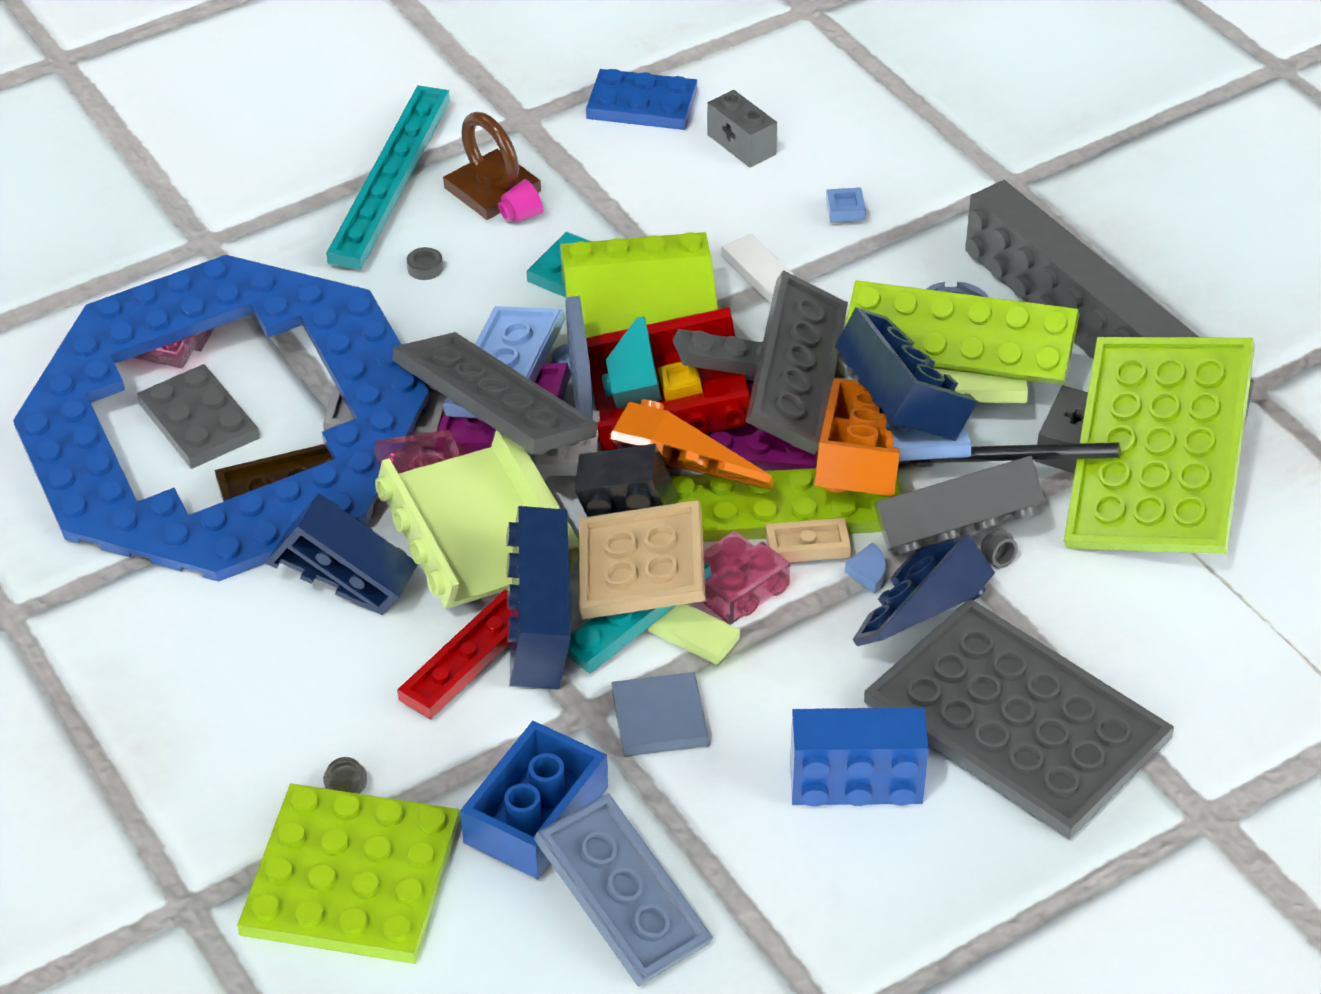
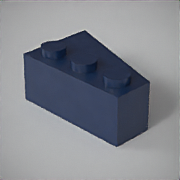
(345, 554)

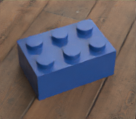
(858, 756)
(529, 790)

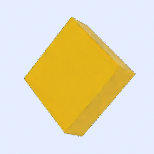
(679, 381)

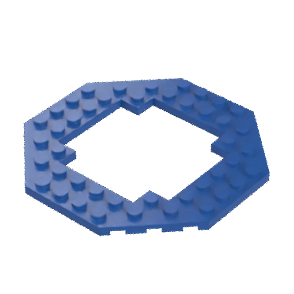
(83, 473)

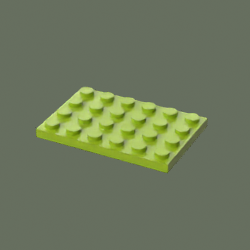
(1180, 437)

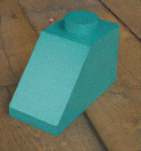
(632, 368)

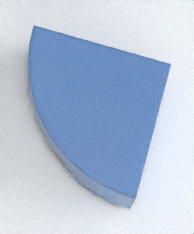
(867, 567)

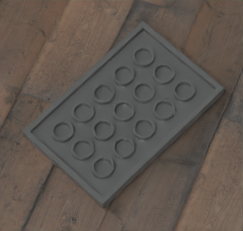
(1022, 717)

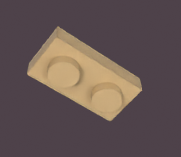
(809, 539)

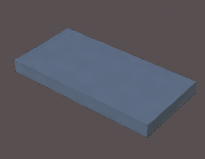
(623, 889)

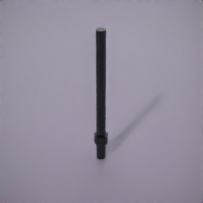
(1038, 452)

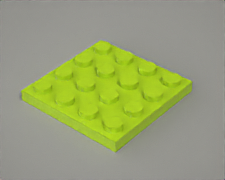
(350, 873)

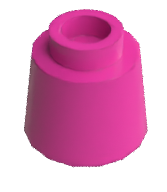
(520, 203)

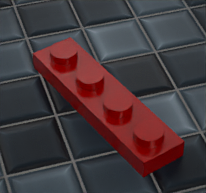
(458, 660)

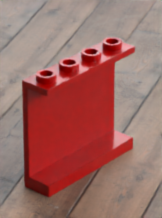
(724, 393)

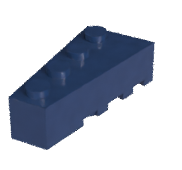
(902, 377)
(538, 597)

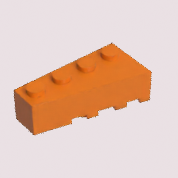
(854, 444)

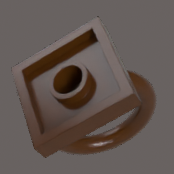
(490, 175)

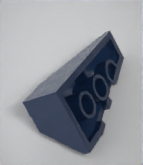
(927, 585)

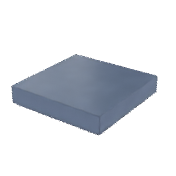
(659, 714)

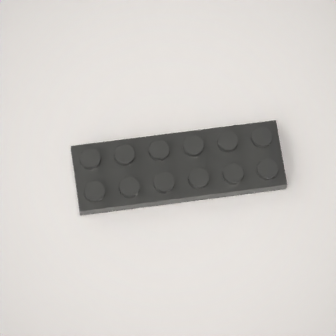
(797, 362)
(495, 393)

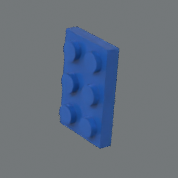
(642, 99)

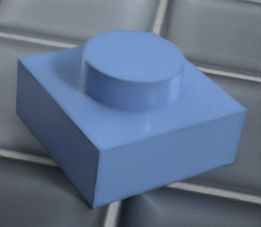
(845, 204)

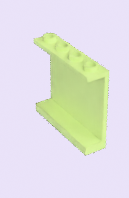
(460, 516)

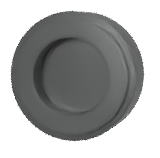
(424, 263)

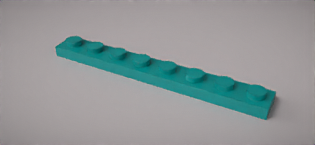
(388, 178)

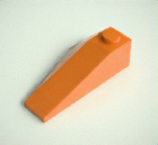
(684, 445)

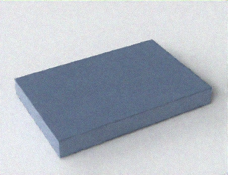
(578, 356)

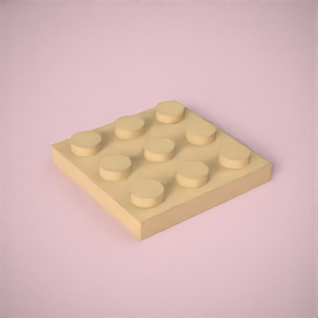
(641, 559)

